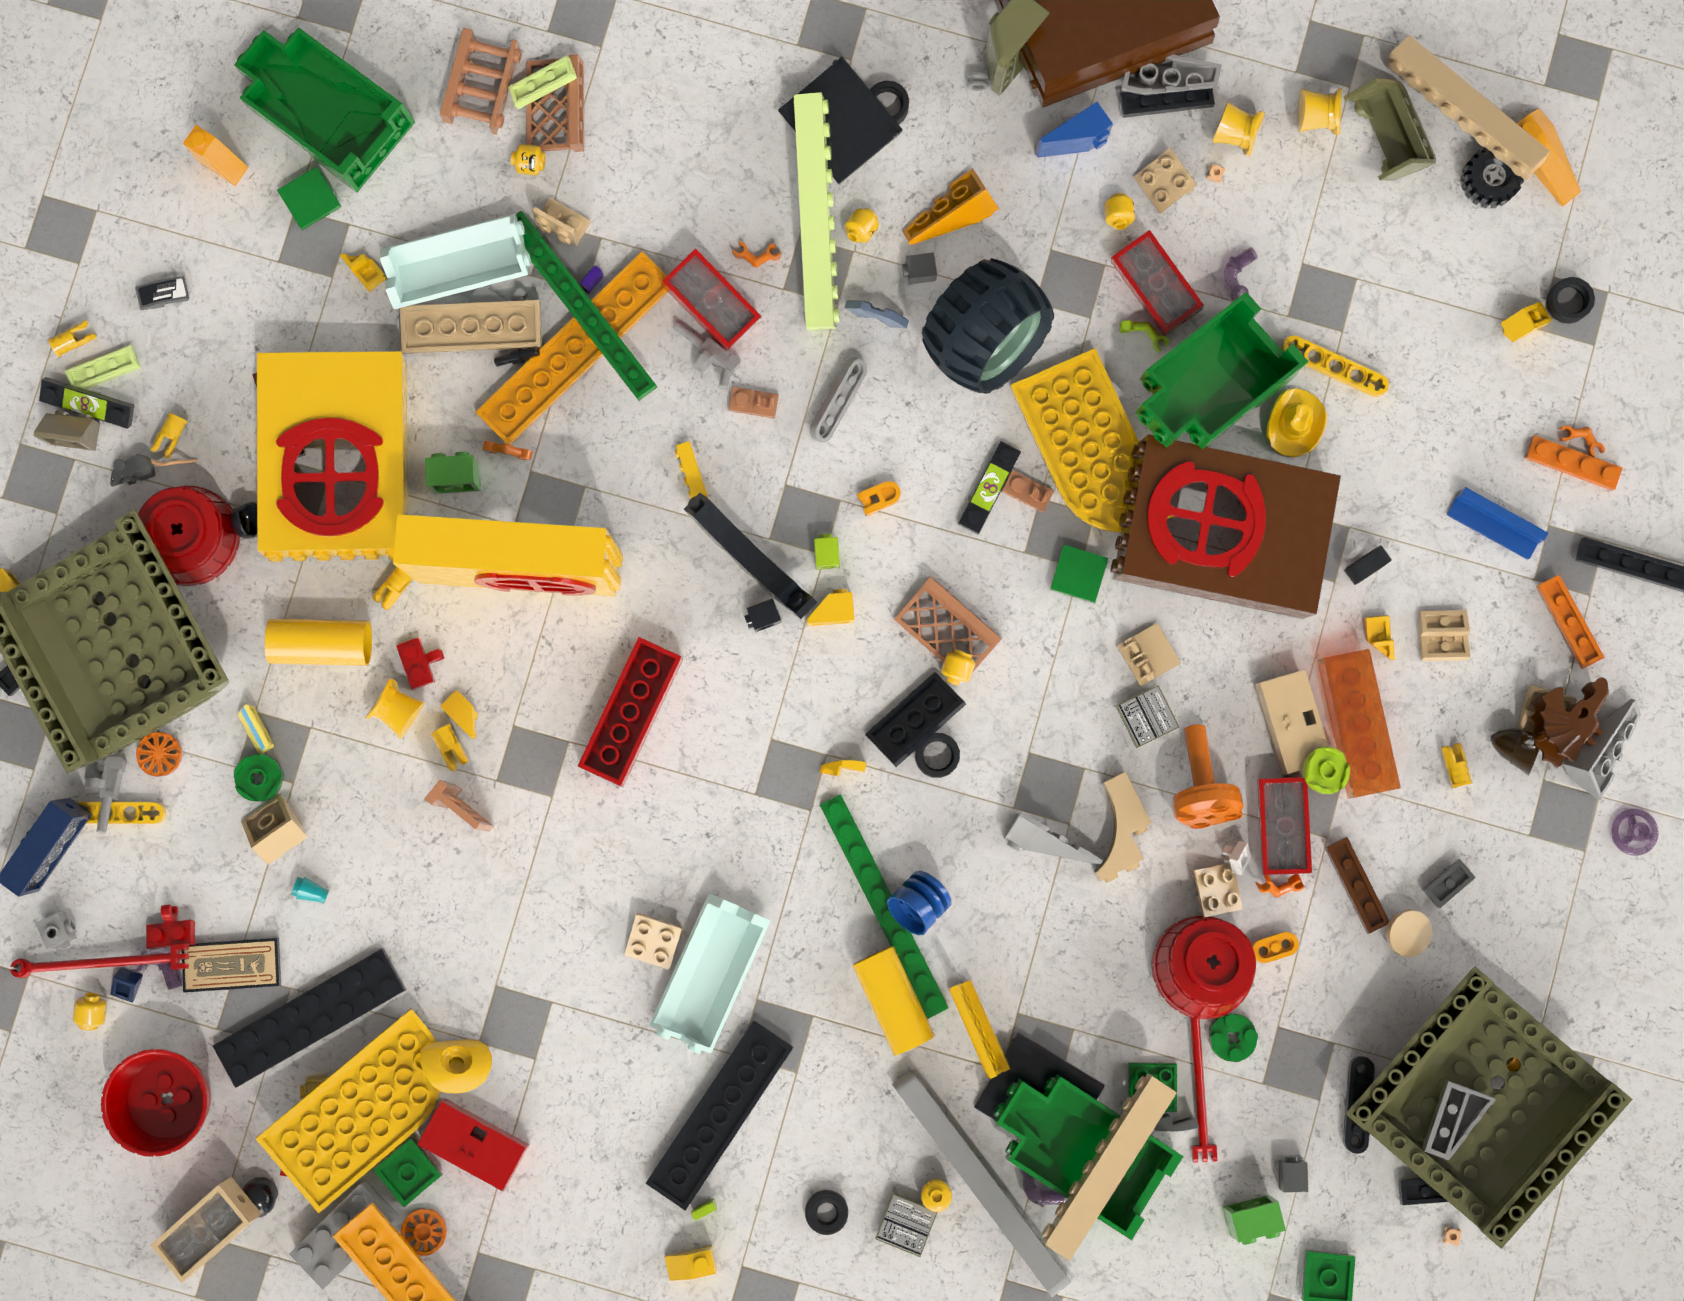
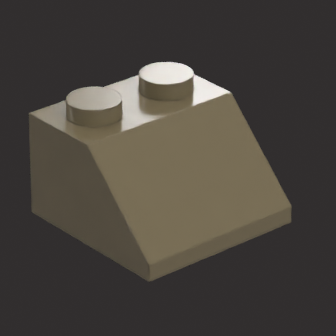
(68, 431)

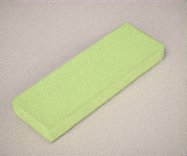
(542, 82)
(103, 368)

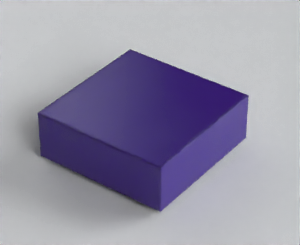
(591, 279)

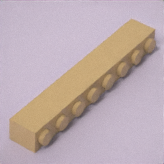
(1467, 107)
(1108, 1166)

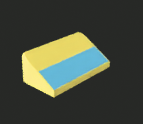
(255, 729)

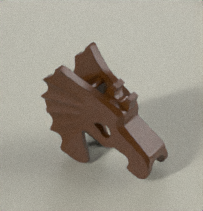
(1562, 730)

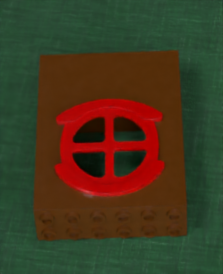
(1282, 541)

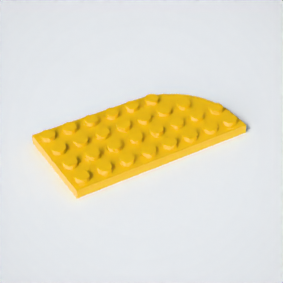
(1081, 436)
(355, 1114)

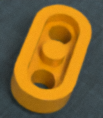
(1274, 948)

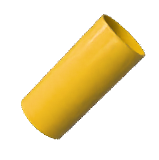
(318, 642)
(893, 1000)

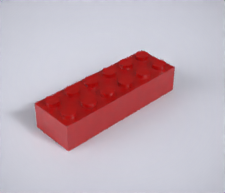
(630, 712)

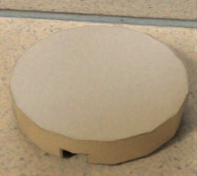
(1408, 933)

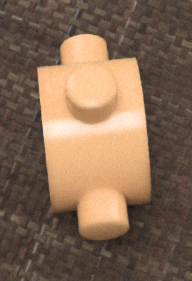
(1216, 173)
(1451, 1236)

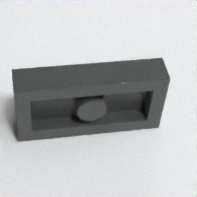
(1448, 883)

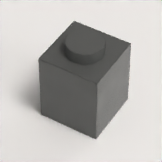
(920, 268)
(1293, 1174)

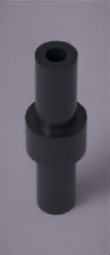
(516, 356)

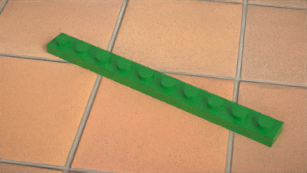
(586, 312)
(877, 896)

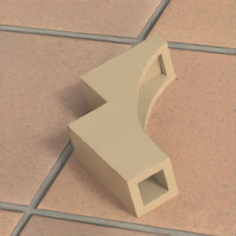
(1128, 818)

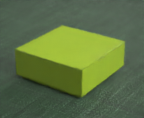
(703, 1209)

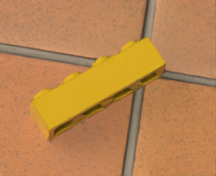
(690, 467)

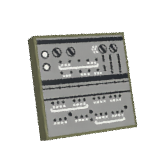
(1147, 716)
(906, 1224)

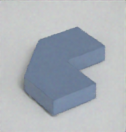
(886, 316)

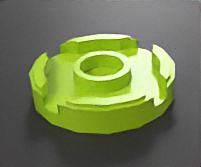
(1326, 770)

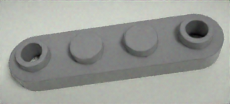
(838, 399)

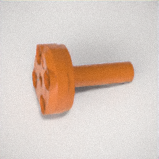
(1207, 801)

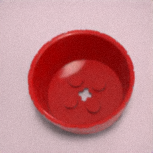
(207, 536)
(1185, 975)
(135, 1107)

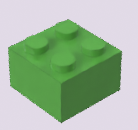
(452, 473)
(1254, 1219)

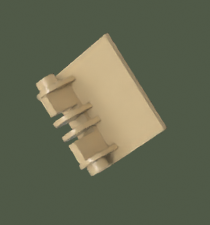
(1165, 180)
(1148, 654)
(1217, 890)
(653, 941)

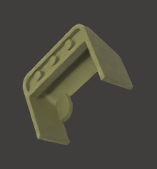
(1006, 38)
(1395, 125)

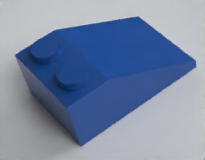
(1077, 135)

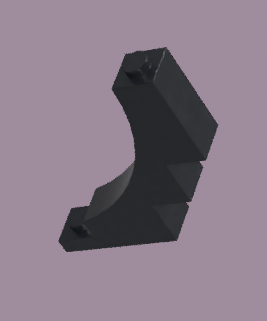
(748, 556)

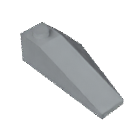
(1173, 75)
(1595, 762)
(1035, 837)

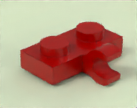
(417, 662)
(171, 931)

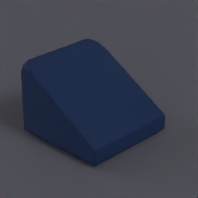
(126, 984)

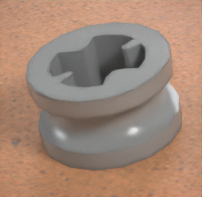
(978, 81)

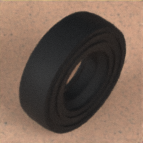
(820, 1226)

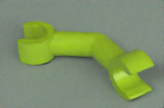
(1130, 326)

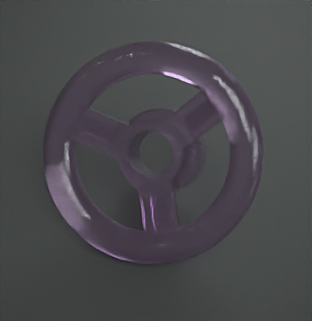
(1644, 832)

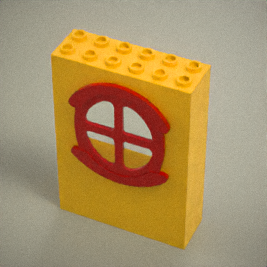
(331, 399)
(508, 555)

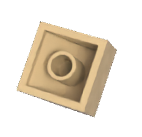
(273, 829)

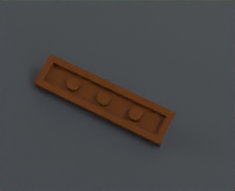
(1357, 885)

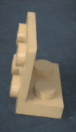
(561, 221)

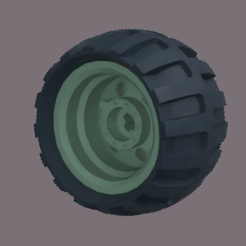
(987, 325)

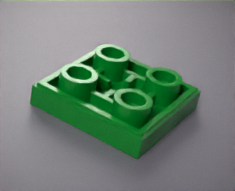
(309, 198)
(1079, 574)
(1163, 1072)

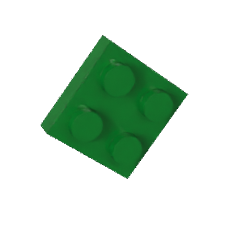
(408, 1172)
(1328, 1276)

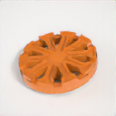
(159, 754)
(424, 1231)

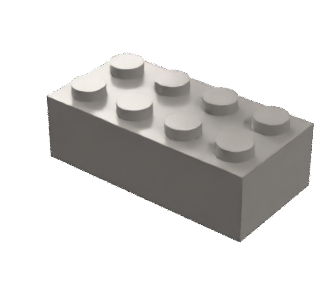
(319, 1252)

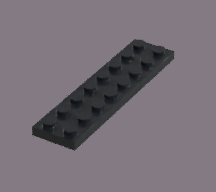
(309, 1018)
(719, 1115)

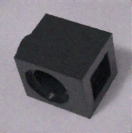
(762, 616)

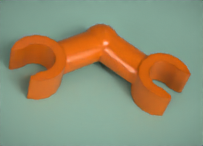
(759, 260)
(1585, 432)
(495, 448)
(1294, 884)

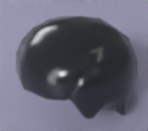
(245, 520)
(262, 1194)

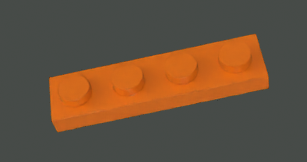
(1573, 463)
(1570, 621)

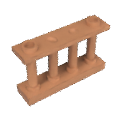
(463, 65)

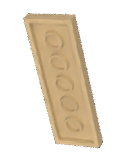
(471, 326)

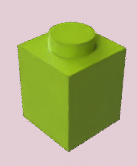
(826, 552)

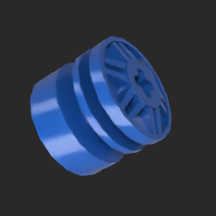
(919, 902)

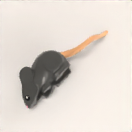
(138, 467)

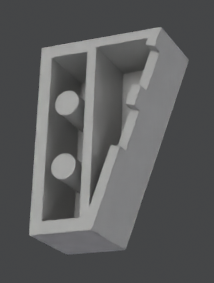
(1454, 1117)

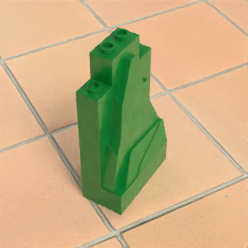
(322, 105)
(1216, 377)
(1060, 1134)

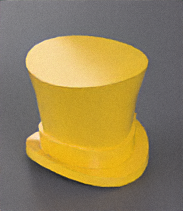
(1319, 111)
(1238, 128)
(395, 709)

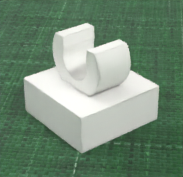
(1237, 857)

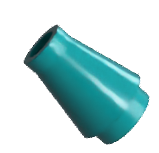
(308, 890)

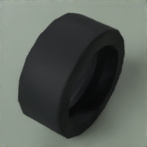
(897, 89)
(1582, 287)
(1368, 565)
(955, 756)

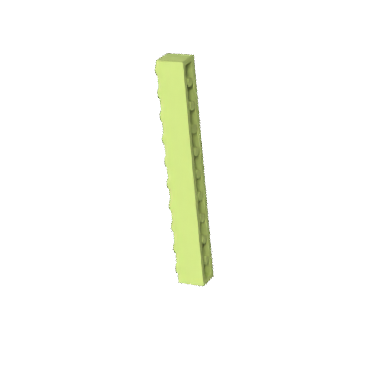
(815, 211)

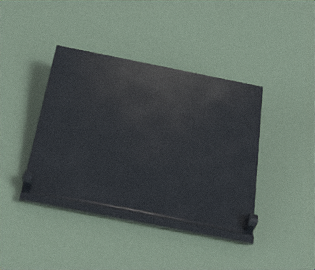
(856, 119)
(1035, 1067)

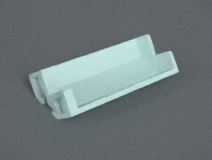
(455, 261)
(709, 974)

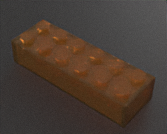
(1359, 722)

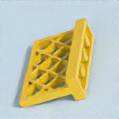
(979, 1029)

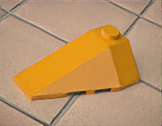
(1556, 170)
(961, 206)

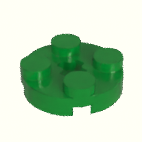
(256, 764)
(1219, 1040)

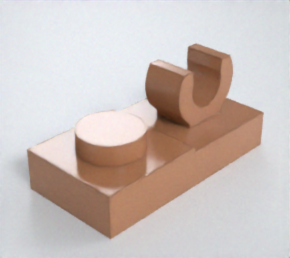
(753, 402)
(1027, 491)

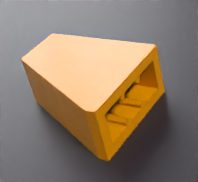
(214, 155)

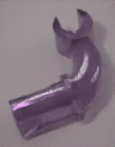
(1234, 267)
(171, 976)
(1039, 1195)

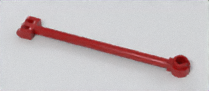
(173, 958)
(1204, 1145)

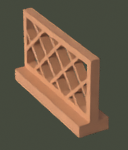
(574, 110)
(955, 608)
(445, 795)

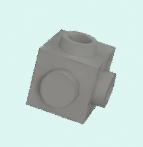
(56, 931)

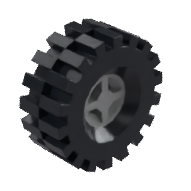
(1496, 191)

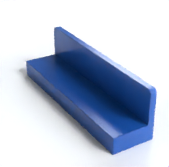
(1496, 523)

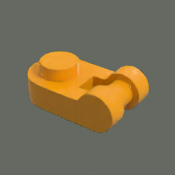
(887, 493)

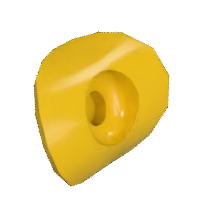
(1296, 423)
(456, 1064)

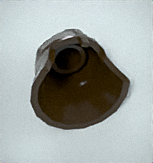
(1516, 747)

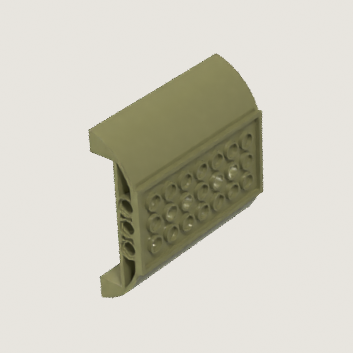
(80, 666)
(1525, 1140)

